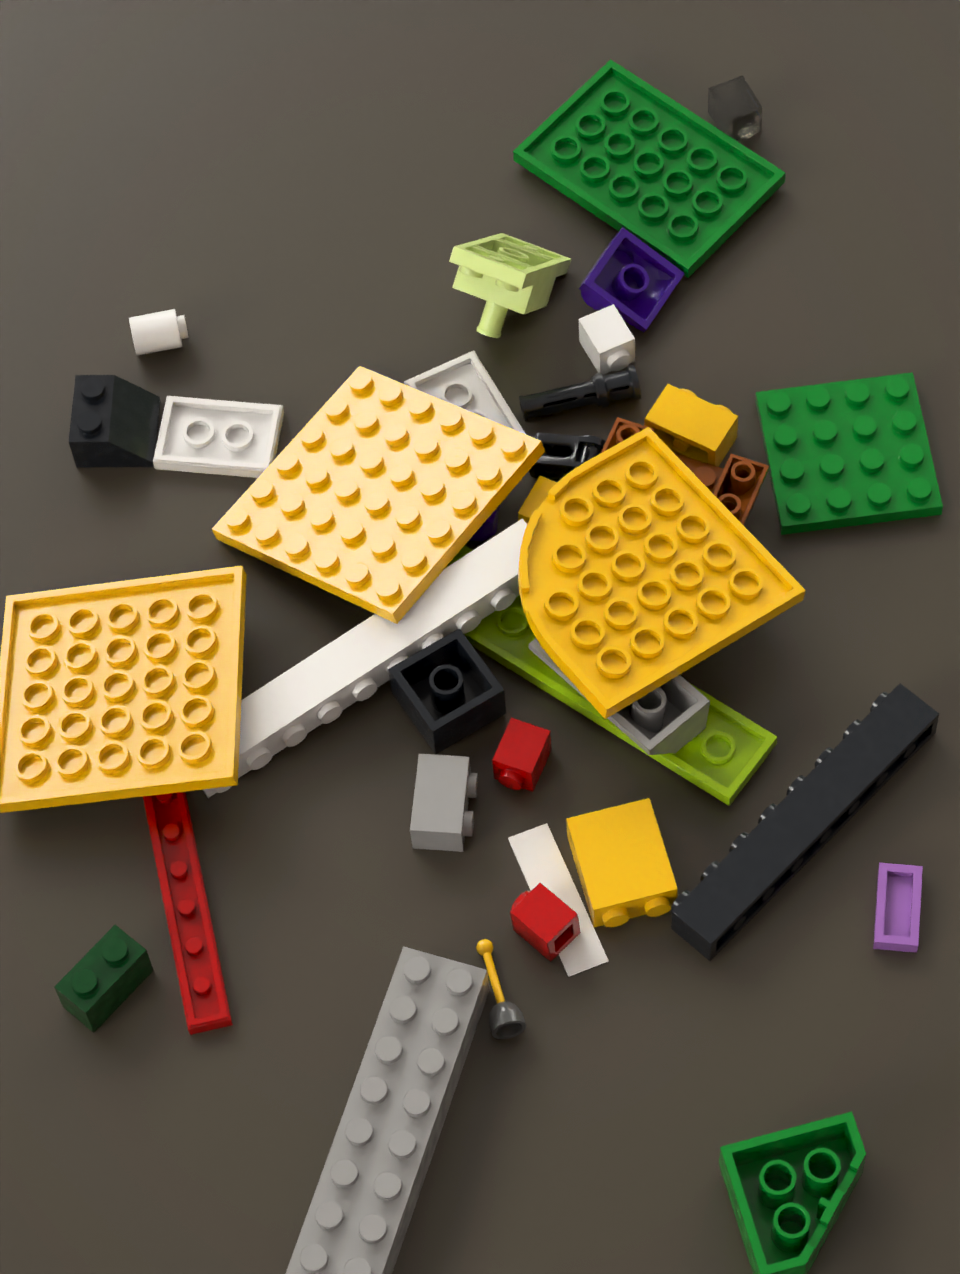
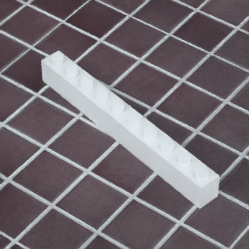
(360, 659)

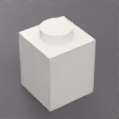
(607, 340)

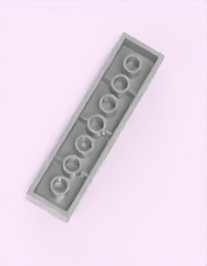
(392, 1118)

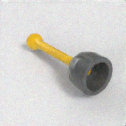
(505, 1017)

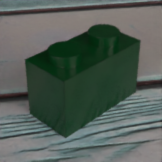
(104, 978)

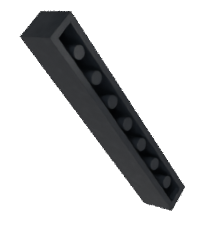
(803, 821)

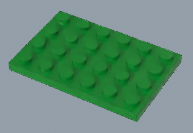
(649, 166)

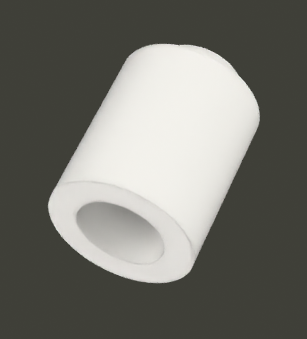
(158, 331)

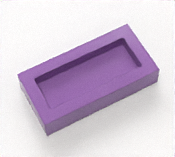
(898, 907)

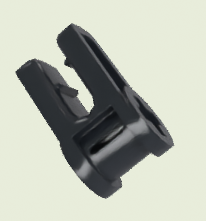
(564, 454)

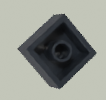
(447, 691)

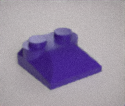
(631, 279)

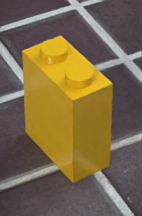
(622, 863)

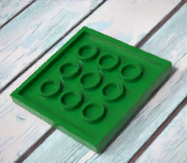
(848, 453)

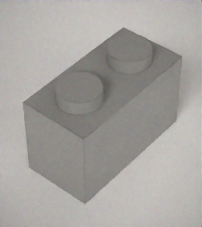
(441, 802)

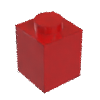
(521, 755)
(544, 921)

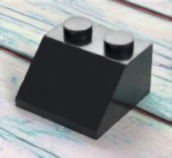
(112, 423)

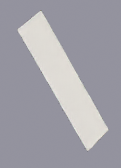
(544, 864)

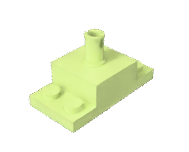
(507, 276)

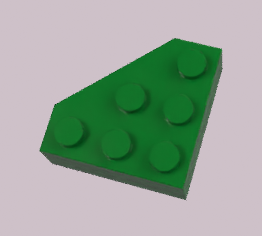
(792, 1190)

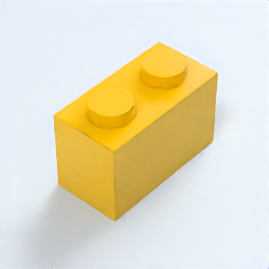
(693, 425)

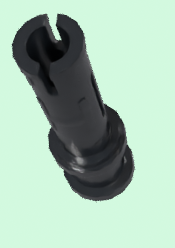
(598, 390)

